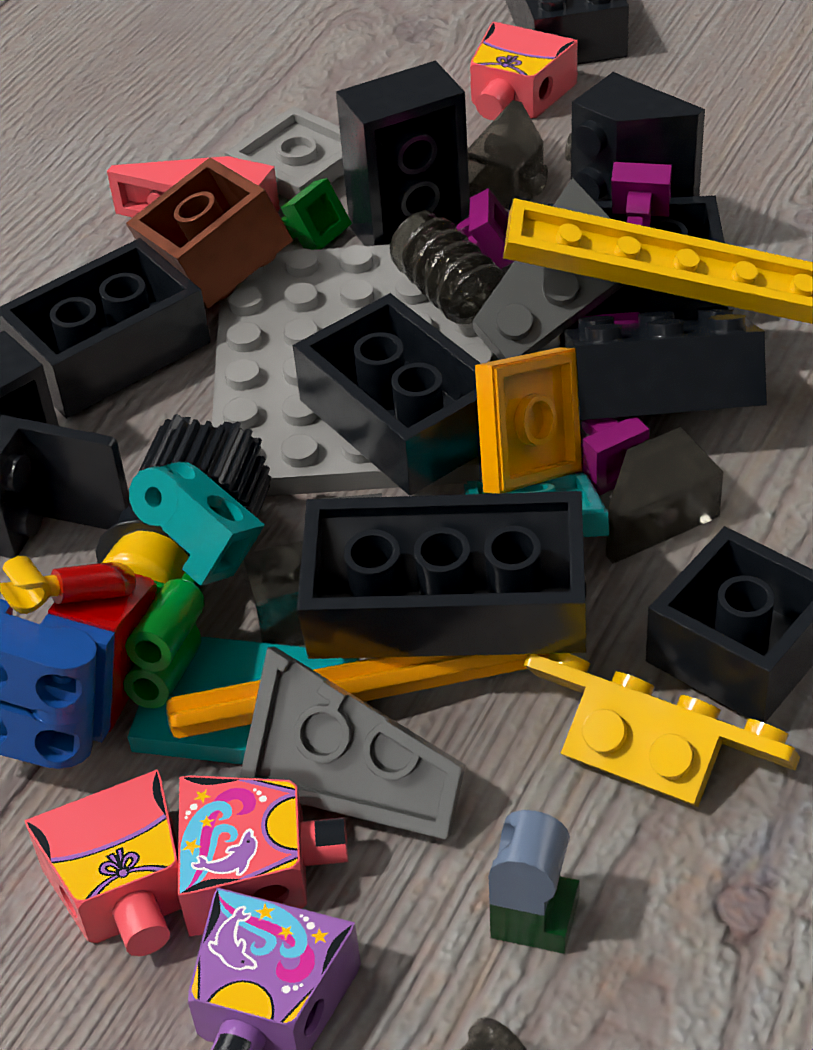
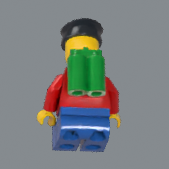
(106, 638)

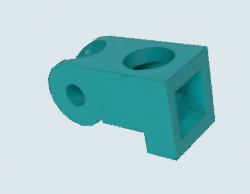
(197, 517)

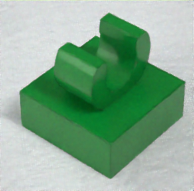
(315, 215)

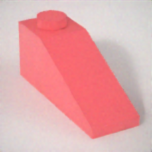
(141, 183)

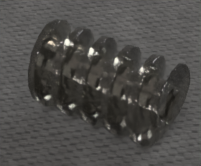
(444, 265)

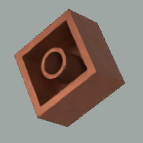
(213, 228)

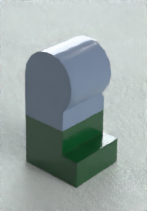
(526, 892)

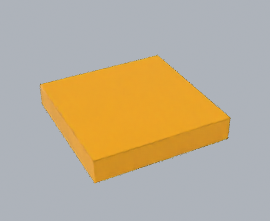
(528, 419)

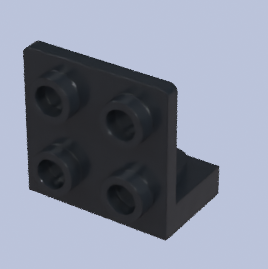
(56, 476)

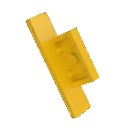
(650, 739)

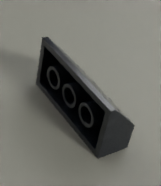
(443, 575)

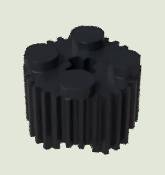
(221, 452)

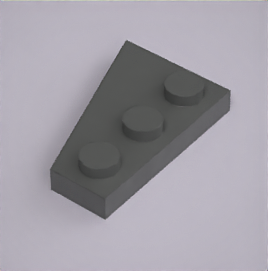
(540, 302)
(347, 752)

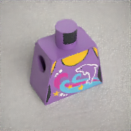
(269, 973)

